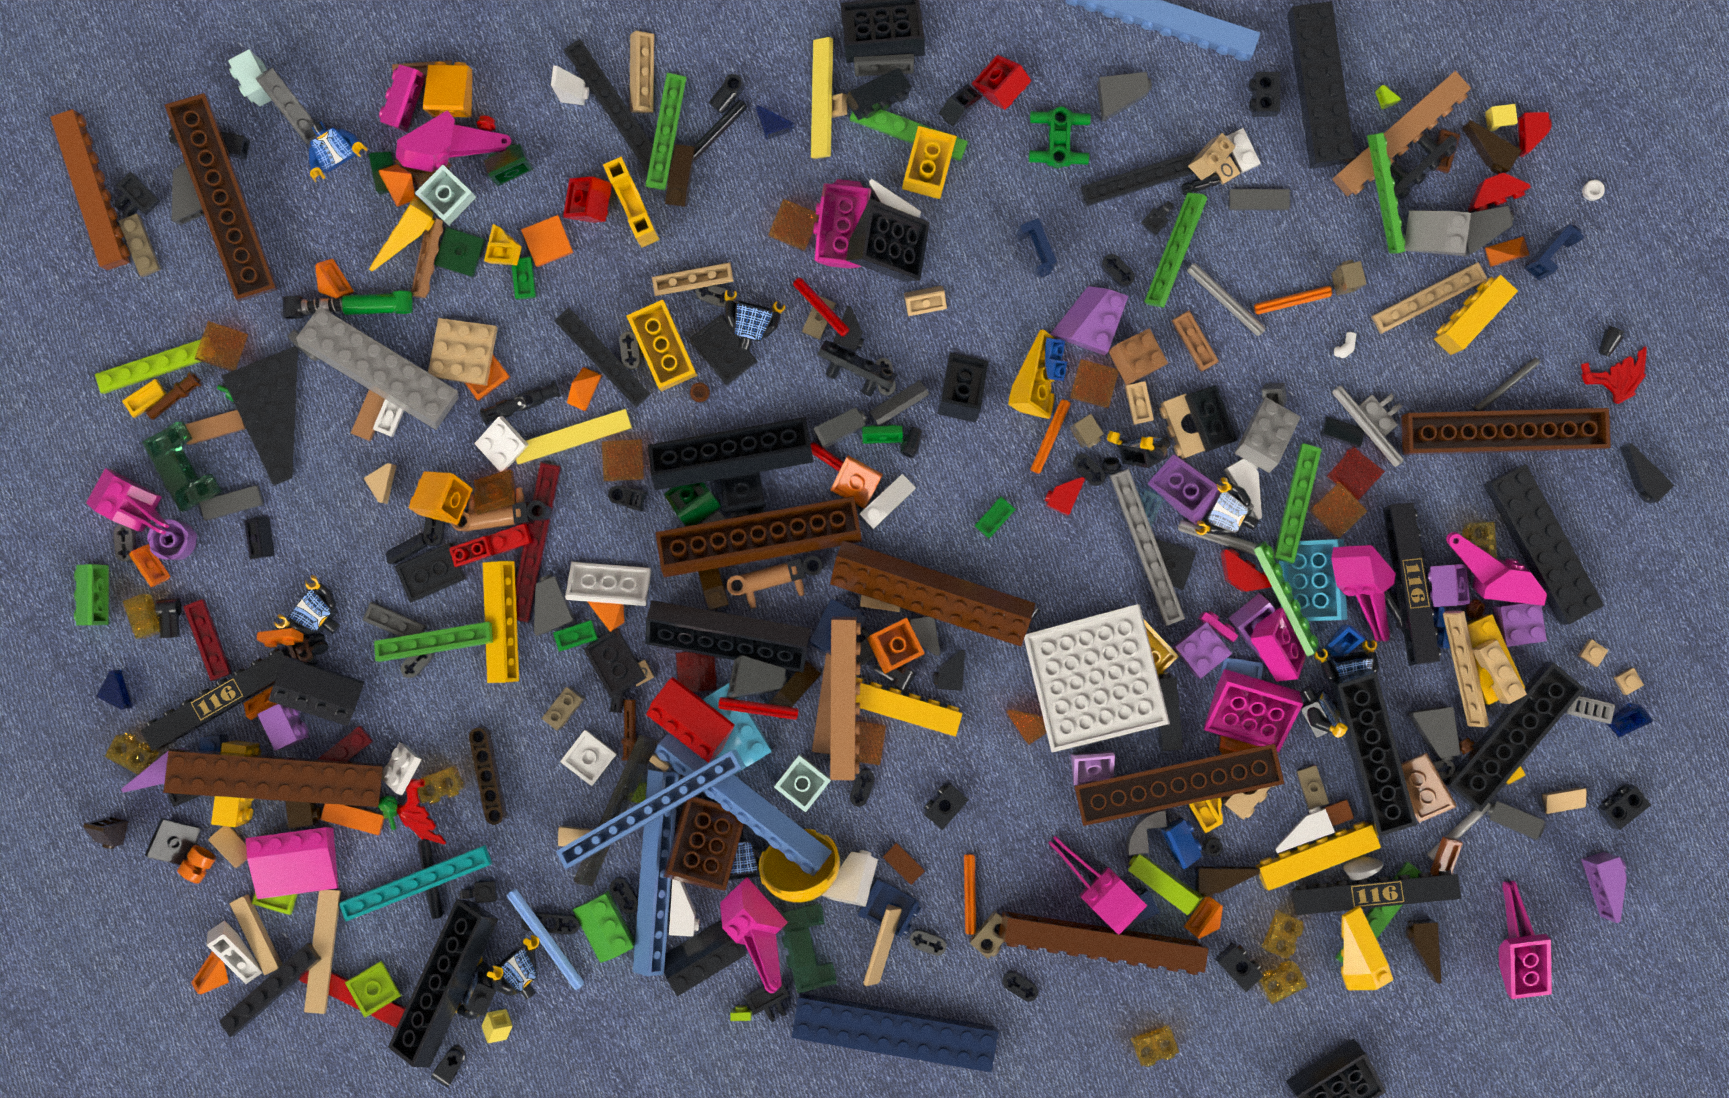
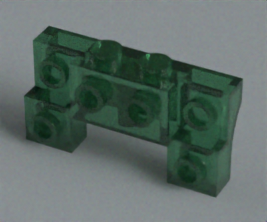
(176, 468)
(801, 949)

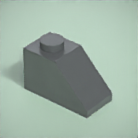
(926, 633)

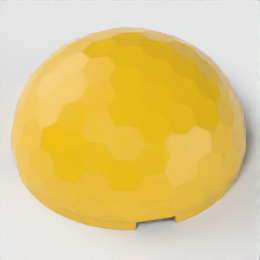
(789, 881)

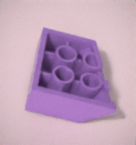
(1092, 319)

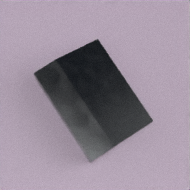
(882, 28)
(889, 242)
(1338, 1075)

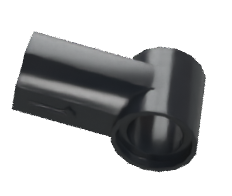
(726, 95)
(168, 612)
(900, 676)

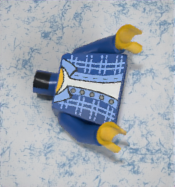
(331, 149)

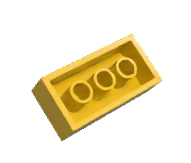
(1475, 315)
(661, 345)
(1480, 631)
(231, 810)

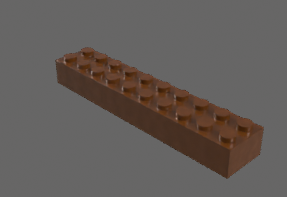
(221, 197)
(1505, 431)
(758, 537)
(932, 593)
(272, 778)
(1179, 784)
(1103, 942)

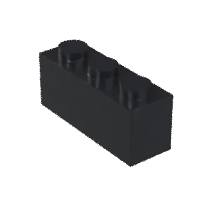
(879, 94)

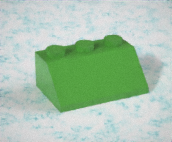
(92, 594)
(604, 927)

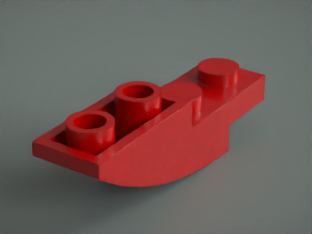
(490, 545)

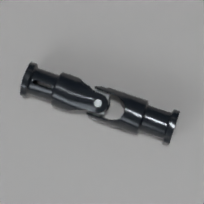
(508, 407)

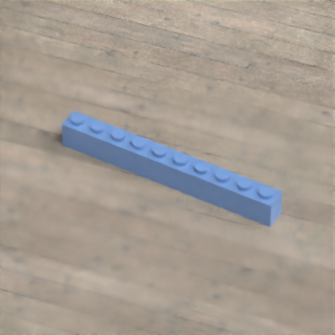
(1180, 23)
(651, 808)
(750, 809)
(653, 887)

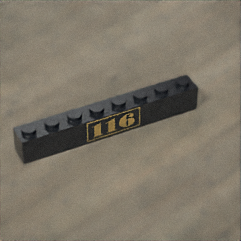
(1411, 584)
(214, 701)
(1377, 893)

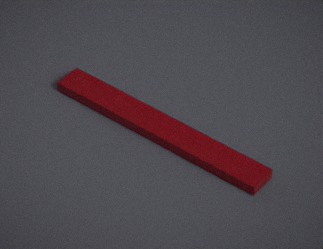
(533, 552)

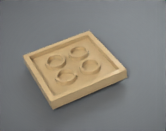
(462, 351)

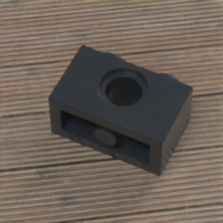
(943, 817)
(1248, 975)

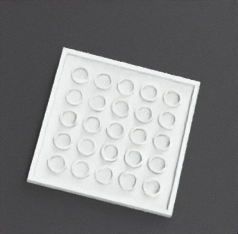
(1096, 678)

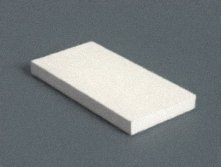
(608, 583)

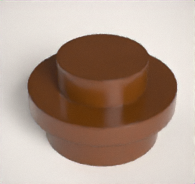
(699, 392)
(1475, 609)
(1466, 746)

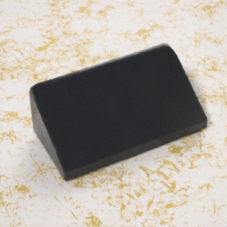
(1342, 432)
(259, 537)
(405, 549)

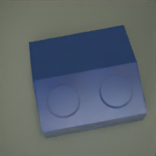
(1181, 842)

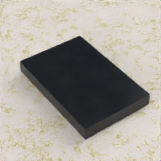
(721, 350)
(1210, 418)
(429, 573)
(614, 663)

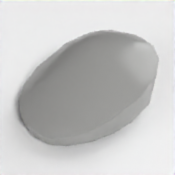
(1362, 867)

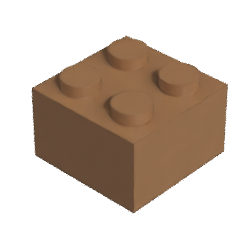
(1138, 356)

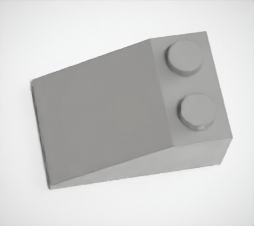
(1438, 232)

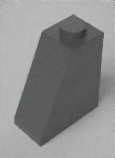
(1121, 92)
(184, 197)
(1486, 226)
(840, 427)
(550, 606)
(754, 678)
(1438, 730)
(1517, 820)

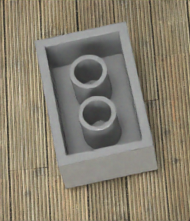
(1267, 435)

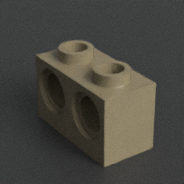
(1348, 277)
(1087, 431)
(563, 708)
(987, 931)

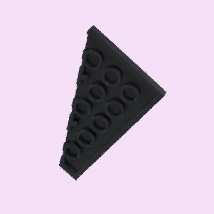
(267, 404)

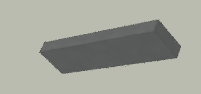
(287, 104)

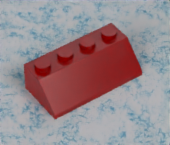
(690, 720)

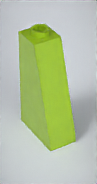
(1165, 883)

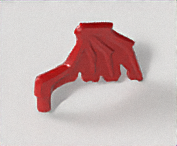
(1622, 379)
(416, 816)

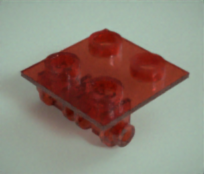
(1355, 472)
(696, 671)

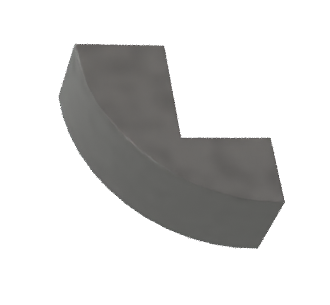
(1137, 838)

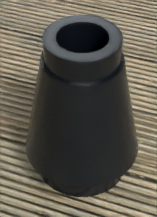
(1610, 340)
(911, 443)

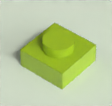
(741, 1013)

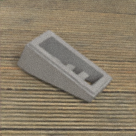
(1606, 715)

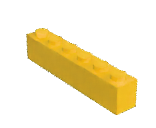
(501, 612)
(908, 708)
(1318, 855)

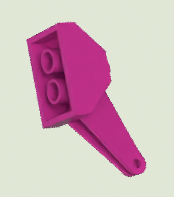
(440, 139)
(126, 502)
(1366, 575)
(1497, 578)
(1107, 894)
(754, 923)
(1524, 959)

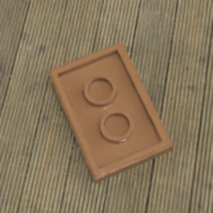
(1426, 788)

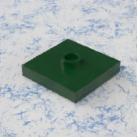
(459, 252)

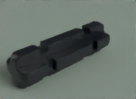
(1198, 184)

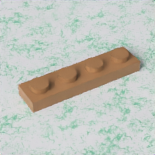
(427, 254)

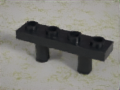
(1432, 162)
(864, 367)

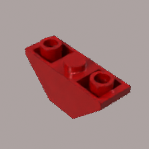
(1496, 191)
(1242, 574)

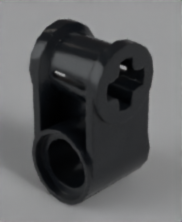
(629, 497)
(448, 1067)

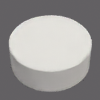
(1593, 190)

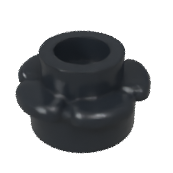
(1111, 465)
(1217, 846)

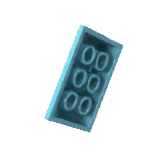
(1314, 581)
(746, 734)

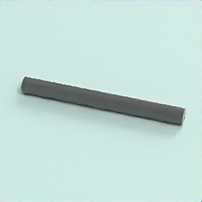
(1507, 384)

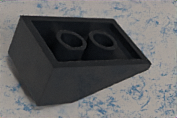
(963, 387)

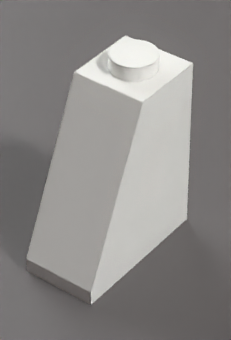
(854, 879)

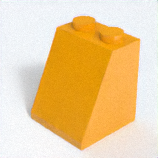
(448, 89)
(440, 497)

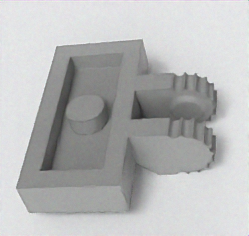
(1378, 415)

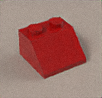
(1001, 81)
(587, 199)

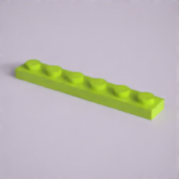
(147, 367)

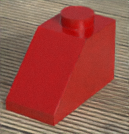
(1532, 129)
(1064, 496)

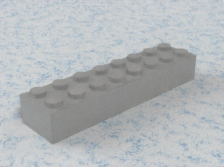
(377, 368)

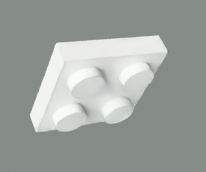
(501, 444)
(588, 757)
(400, 768)

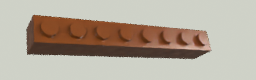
(90, 189)

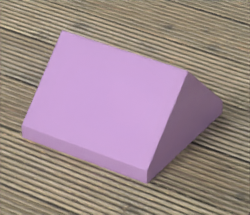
(1092, 766)

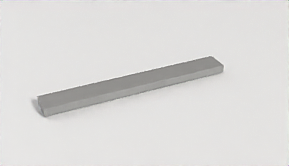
(1147, 547)

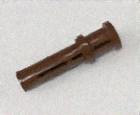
(180, 390)
(629, 728)

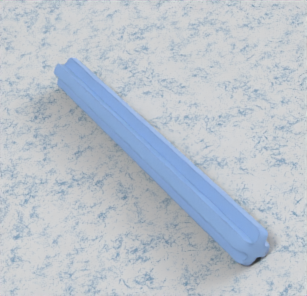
(545, 939)

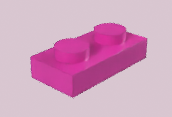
(1226, 630)

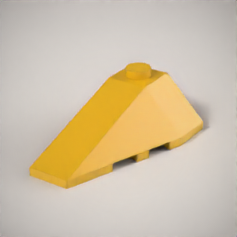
(411, 225)
(1032, 388)
(1363, 959)

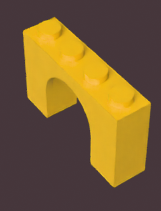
(631, 202)

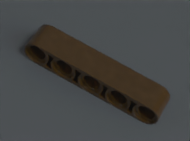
(485, 785)

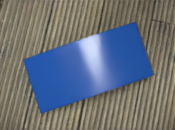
(1053, 359)
(1442, 637)

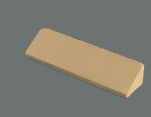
(641, 72)
(692, 279)
(256, 934)
(882, 945)

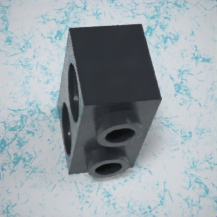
(1270, 95)
(1626, 811)

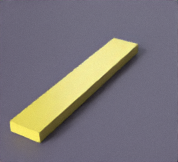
(822, 98)
(575, 436)

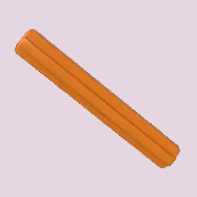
(1292, 300)
(1050, 436)
(970, 894)

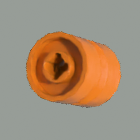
(195, 866)

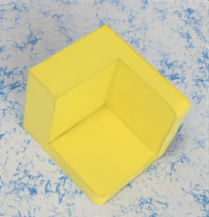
(1501, 116)
(496, 1026)

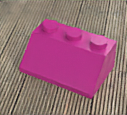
(402, 97)
(1279, 646)

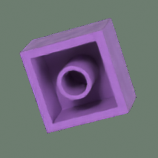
(1449, 585)
(1520, 623)
(1201, 650)
(283, 726)

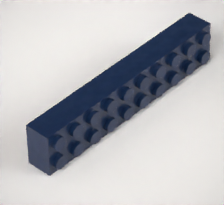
(895, 1032)

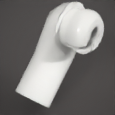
(1347, 348)

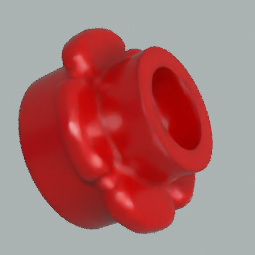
(486, 123)

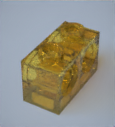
(1487, 540)
(142, 616)
(130, 758)
(437, 780)
(1276, 933)
(1283, 988)
(1153, 1040)

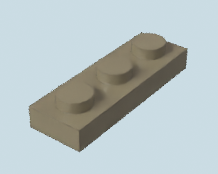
(139, 245)

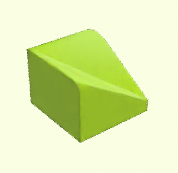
(1386, 97)

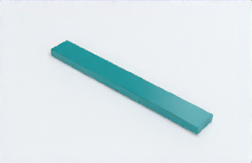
(415, 883)

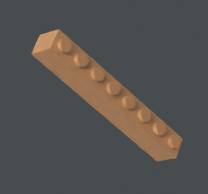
(1404, 131)
(843, 698)

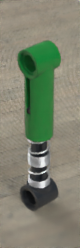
(396, 302)

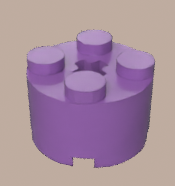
(182, 545)

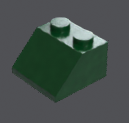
(507, 164)
(692, 502)

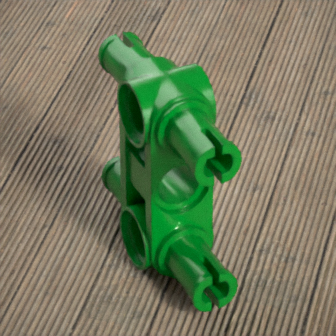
(1059, 137)

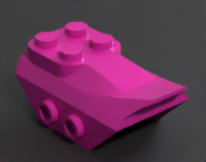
(838, 217)

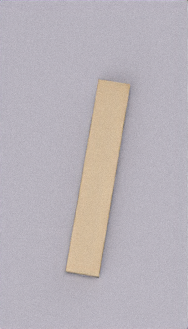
(1429, 298)
(1465, 668)
(324, 944)

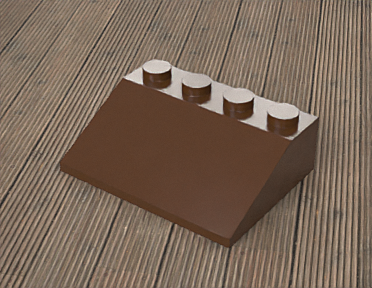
(704, 845)

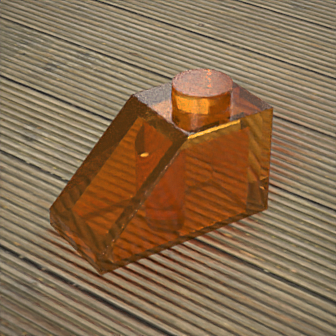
(1028, 724)

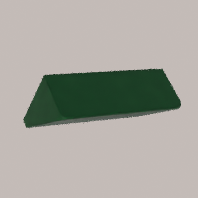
(379, 161)

